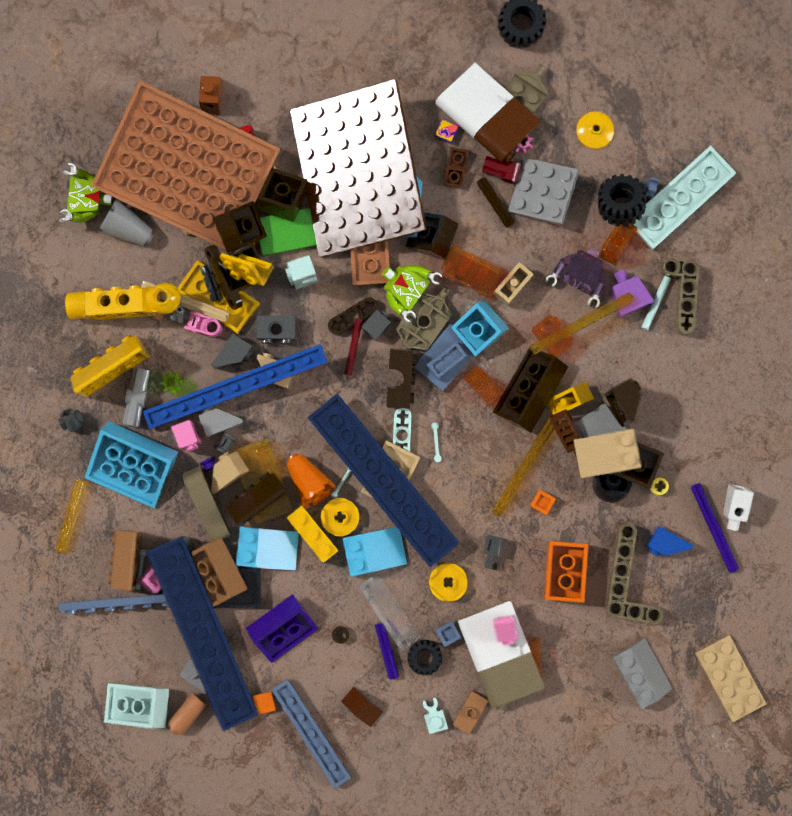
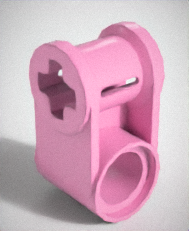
(200, 324)

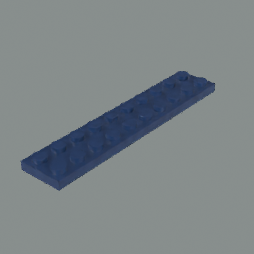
(383, 480)
(202, 633)

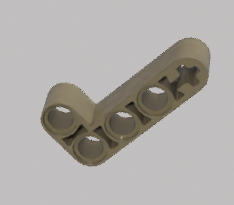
(682, 296)
(205, 503)

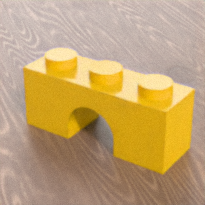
(312, 534)

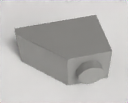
(216, 421)

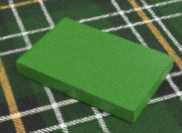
(287, 235)

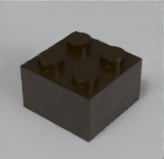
(282, 194)

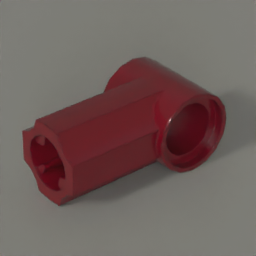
(507, 172)

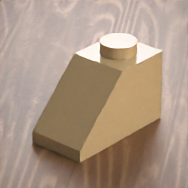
(227, 471)

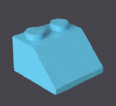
(479, 327)

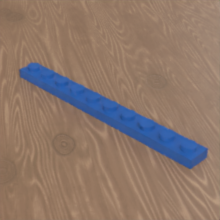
(235, 386)

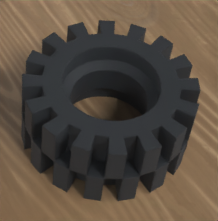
(436, 657)

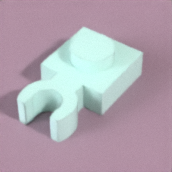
(434, 719)

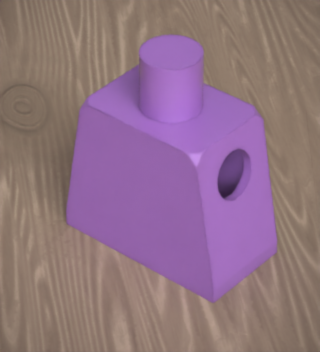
(635, 287)

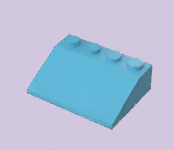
(130, 464)

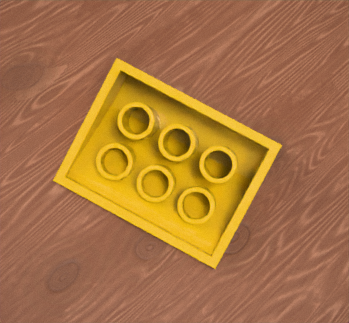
(109, 366)

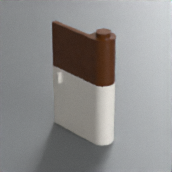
(487, 112)

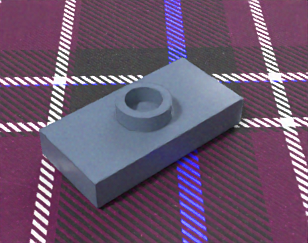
(446, 360)

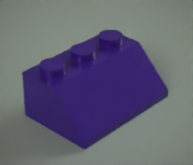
(281, 628)

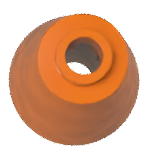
(308, 480)

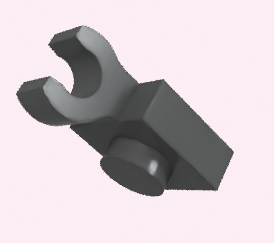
(494, 548)

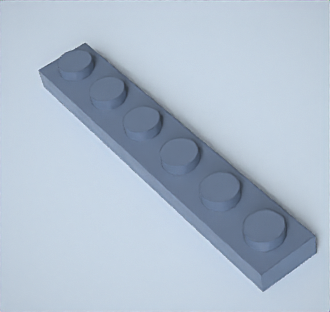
(109, 604)
(311, 733)

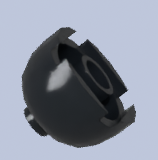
(611, 487)

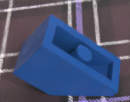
(666, 543)

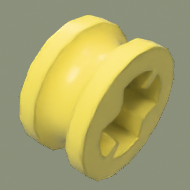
(663, 491)

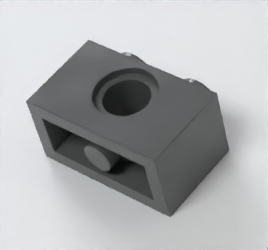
(265, 324)

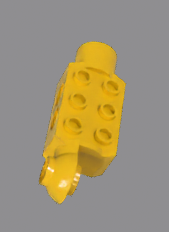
(122, 302)

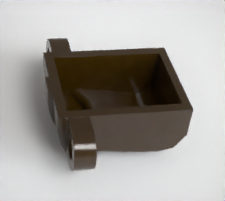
(227, 284)

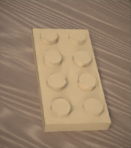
(730, 678)

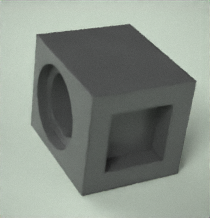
(377, 324)

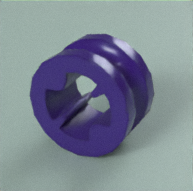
(208, 463)

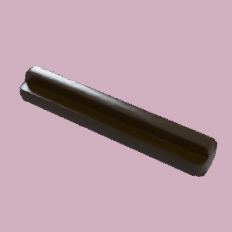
(495, 202)

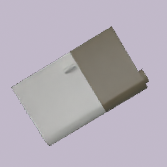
(504, 670)

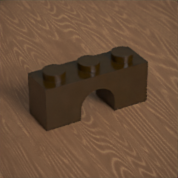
(401, 395)

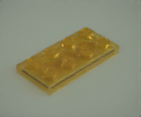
(259, 461)

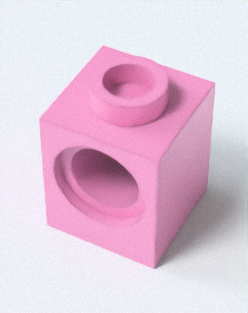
(149, 581)

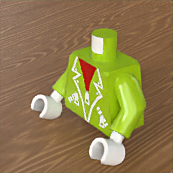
(83, 199)
(406, 287)

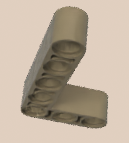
(623, 580)

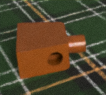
(211, 93)

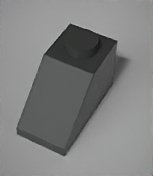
(233, 353)

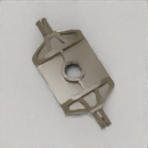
(528, 87)
(435, 310)

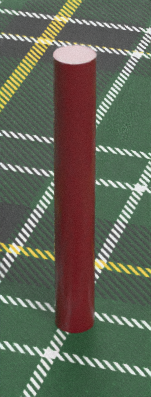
(353, 346)

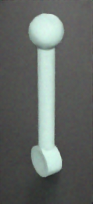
(437, 457)
(333, 495)
(142, 553)

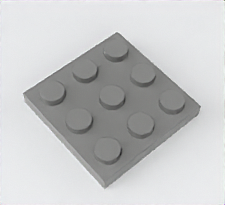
(543, 191)

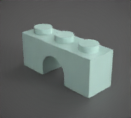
(301, 272)

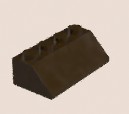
(530, 389)

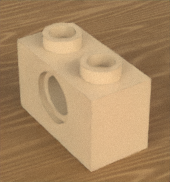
(513, 284)

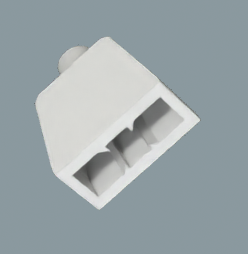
(740, 498)

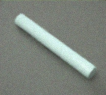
(657, 300)

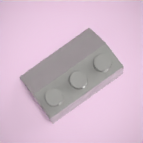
(642, 673)

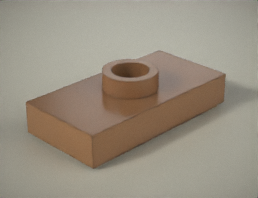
(470, 712)

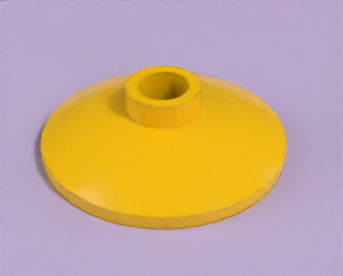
(588, 136)

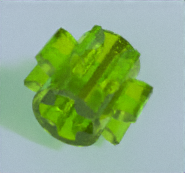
(172, 377)

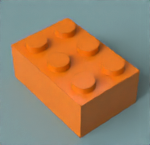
(565, 571)

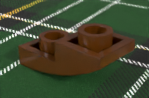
(456, 167)

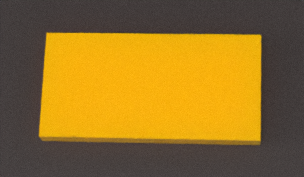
(195, 287)

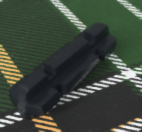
(210, 283)

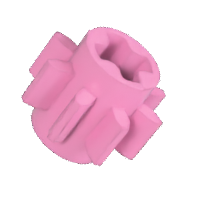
(519, 147)

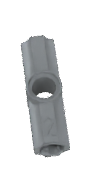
(136, 397)

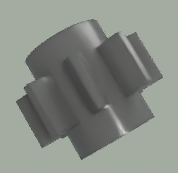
(70, 420)

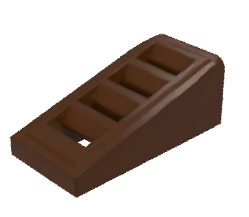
(567, 441)

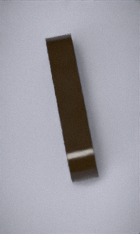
(343, 328)

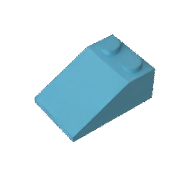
(267, 548)
(374, 551)

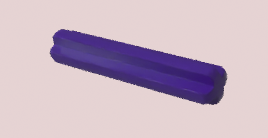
(386, 651)

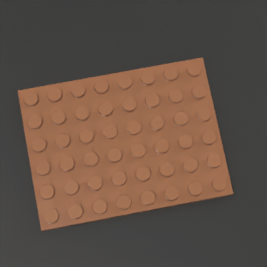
(182, 163)

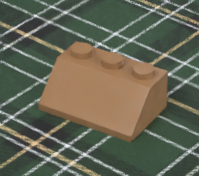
(125, 560)
(218, 571)

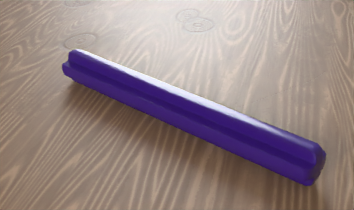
(714, 528)

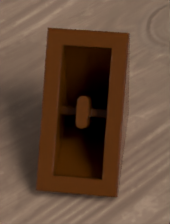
(361, 707)

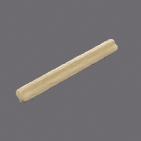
(196, 305)

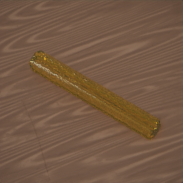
(70, 516)

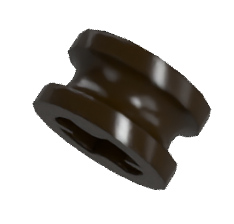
(344, 631)

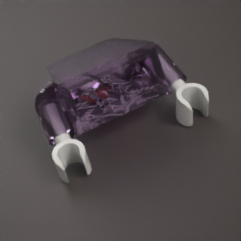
(582, 272)

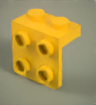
(247, 268)

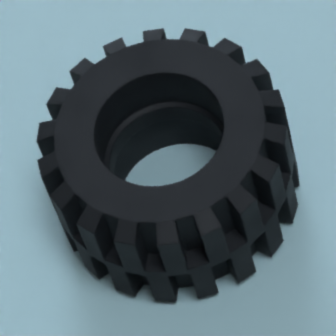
(517, 36)
(622, 212)

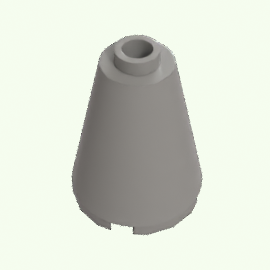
(125, 225)

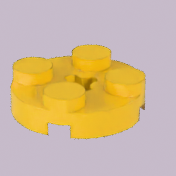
(331, 510)
(448, 593)

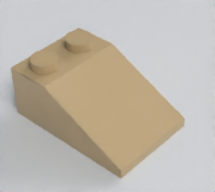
(607, 453)

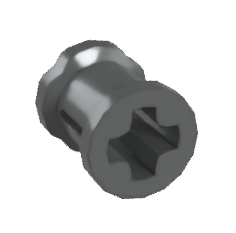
(225, 443)

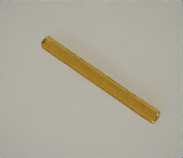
(581, 323)
(523, 468)

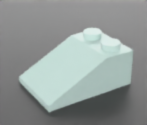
(136, 705)

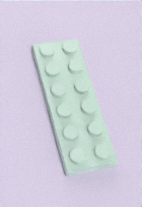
(683, 196)

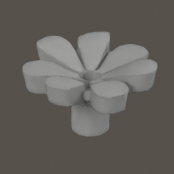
(180, 315)

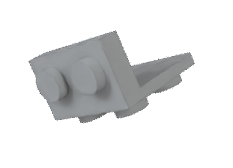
(599, 422)

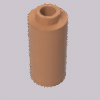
(186, 714)

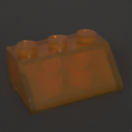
(472, 271)

